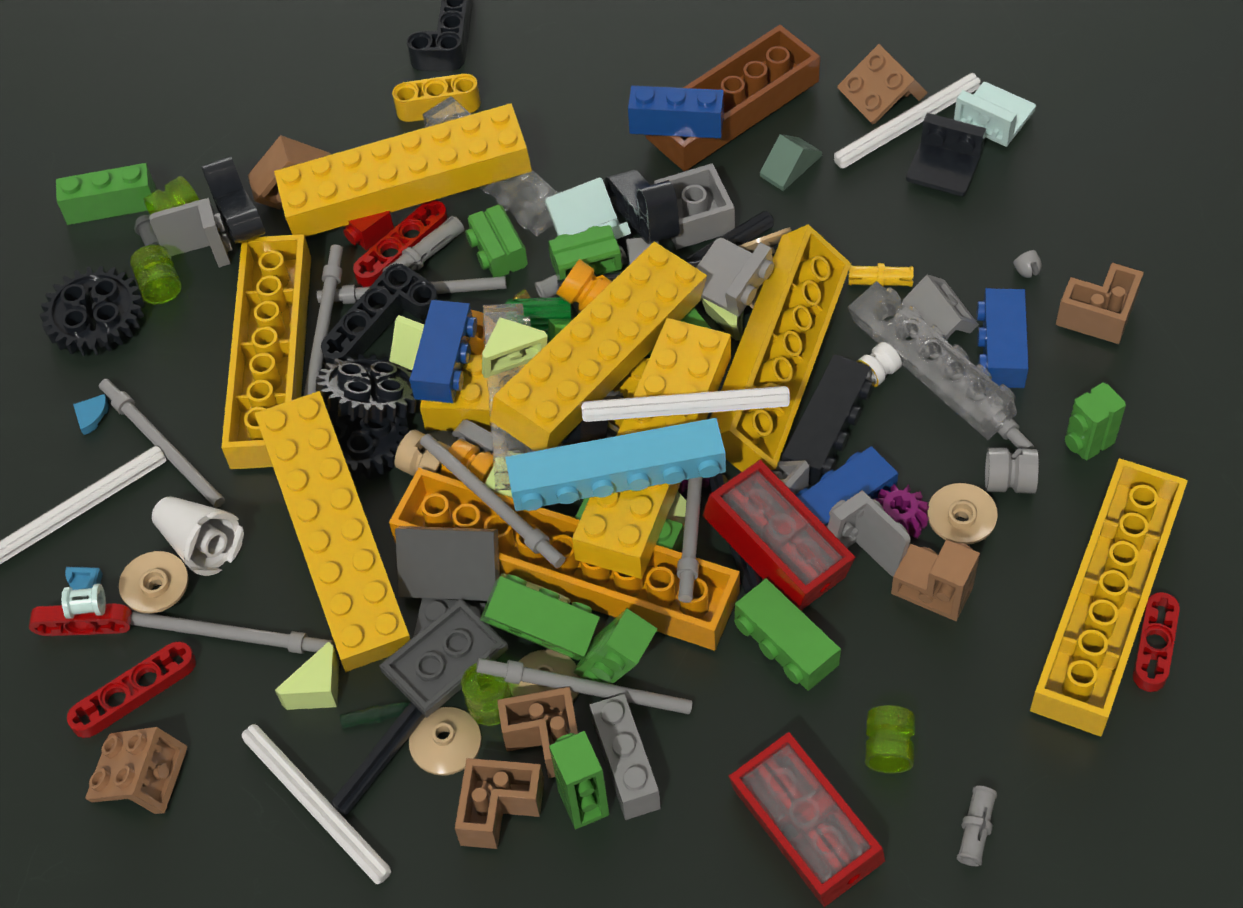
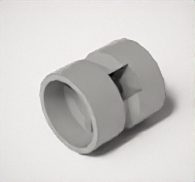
(1011, 470)

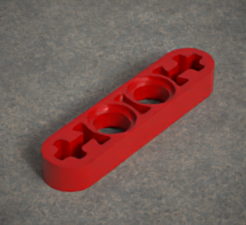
(396, 240)
(129, 684)

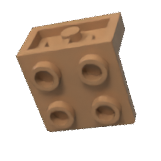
(879, 84)
(138, 767)

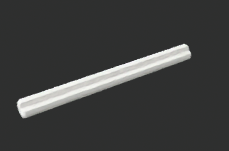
(905, 121)
(685, 404)
(80, 503)
(316, 804)

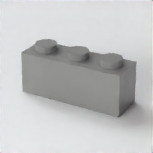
(625, 756)

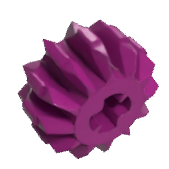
(905, 508)

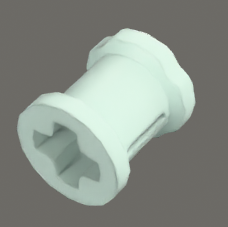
(83, 601)

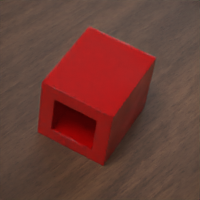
(369, 229)

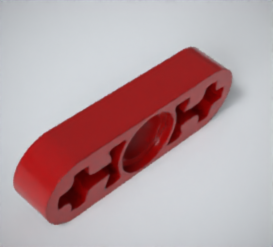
(52, 622)
(1145, 652)

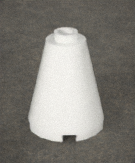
(199, 533)

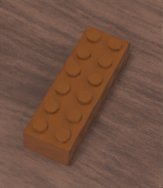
(754, 86)

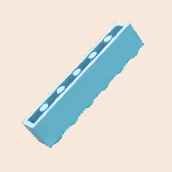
(616, 464)

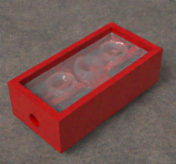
(778, 535)
(807, 819)

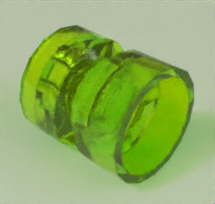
(176, 193)
(155, 274)
(482, 693)
(889, 739)

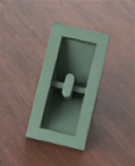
(788, 161)

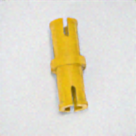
(882, 274)

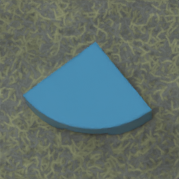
(91, 412)
(83, 577)

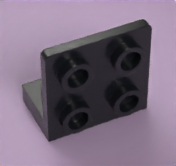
(947, 155)

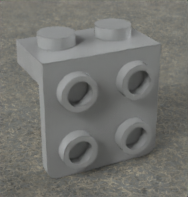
(192, 228)
(734, 274)
(869, 526)

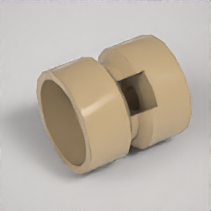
(412, 455)

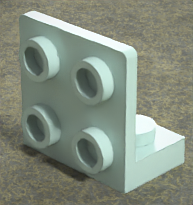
(995, 110)
(584, 207)

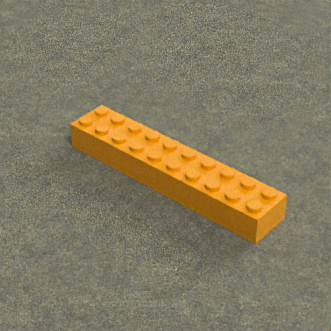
(449, 503)

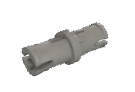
(977, 826)

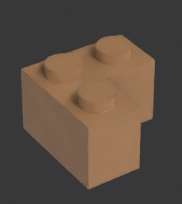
(282, 154)
(1100, 309)
(935, 580)
(537, 721)
(494, 790)

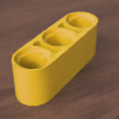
(419, 96)

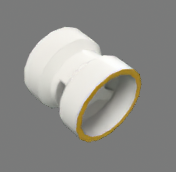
(882, 361)

